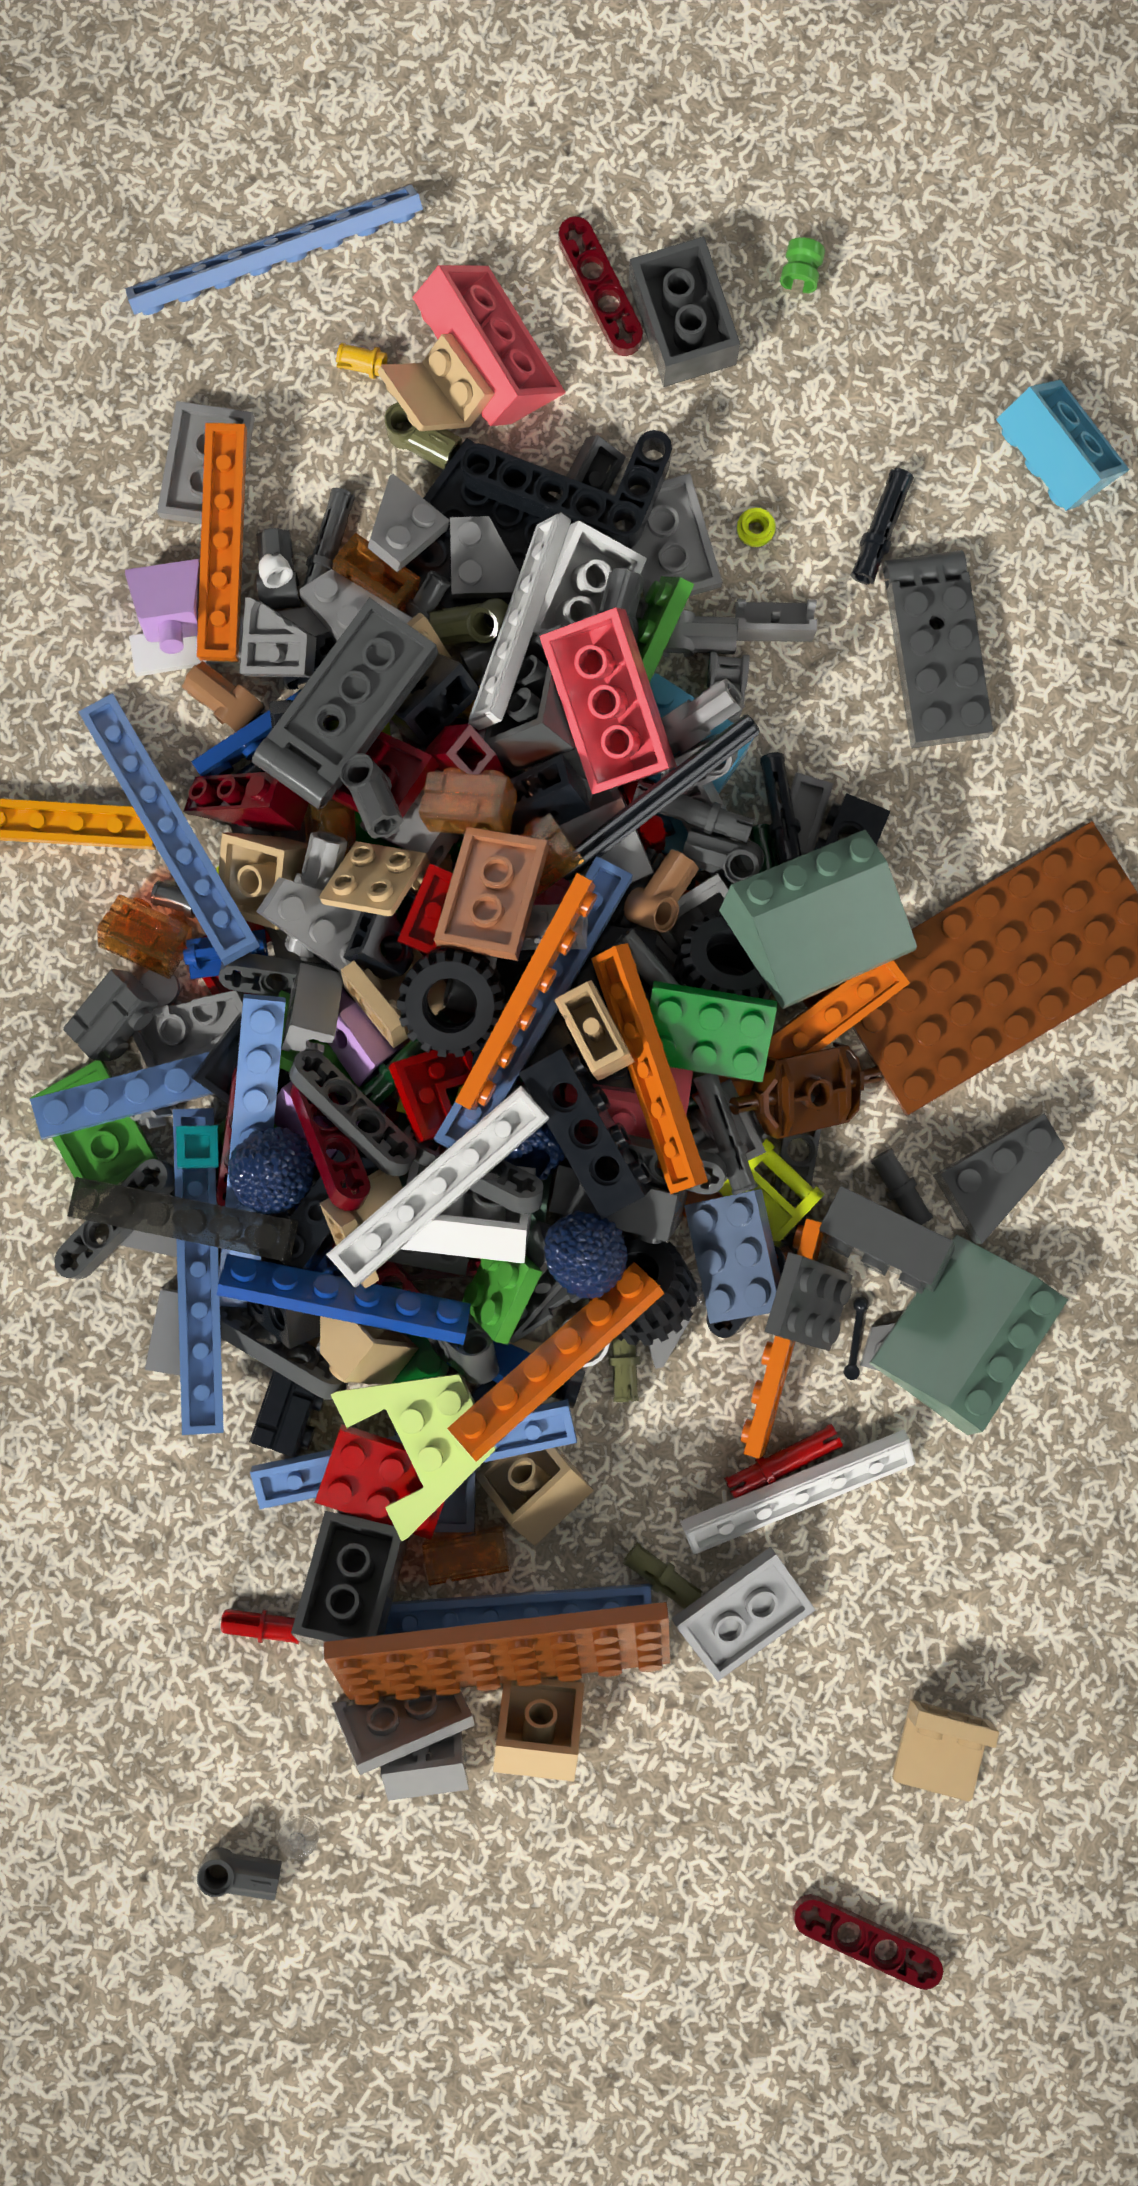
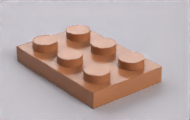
(491, 893)

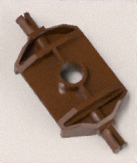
(784, 1096)

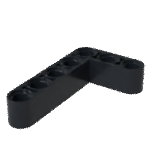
(572, 492)

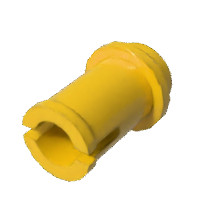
(360, 359)

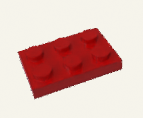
(367, 1476)

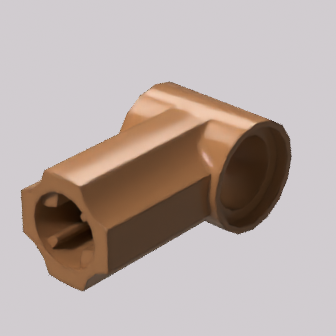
(227, 702)
(657, 902)

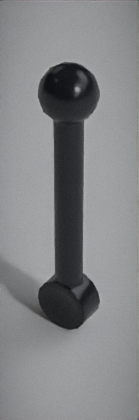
(851, 1371)

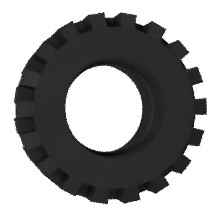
(716, 940)
(423, 1022)
(666, 1266)

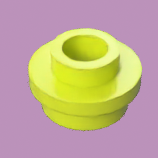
(760, 516)

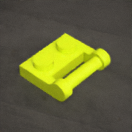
(780, 1212)

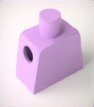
(166, 601)
(360, 1043)

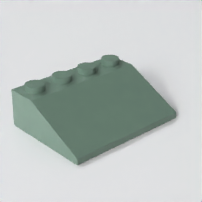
(820, 918)
(969, 1336)

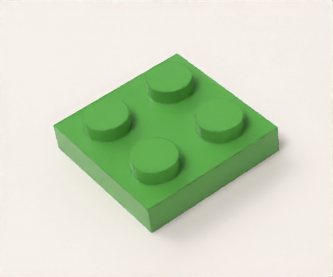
(500, 1295)

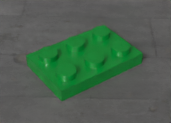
(713, 1030)

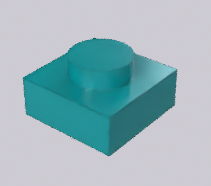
(197, 1146)

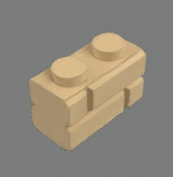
(594, 1030)

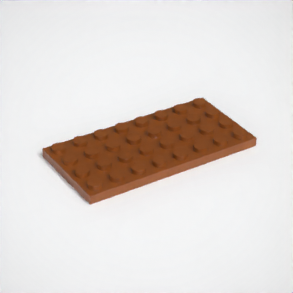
(1006, 968)
(501, 1652)

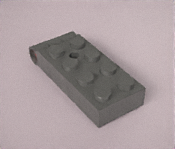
(942, 667)
(359, 687)

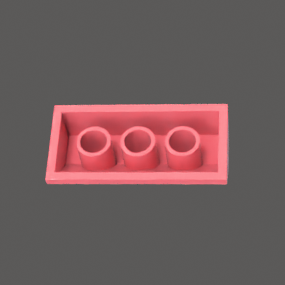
(490, 331)
(608, 700)

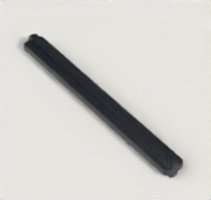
(665, 791)

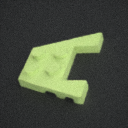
(421, 1416)

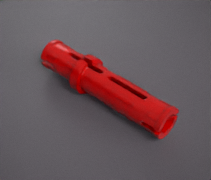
(783, 1462)

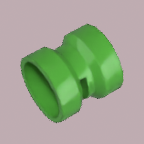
(803, 259)

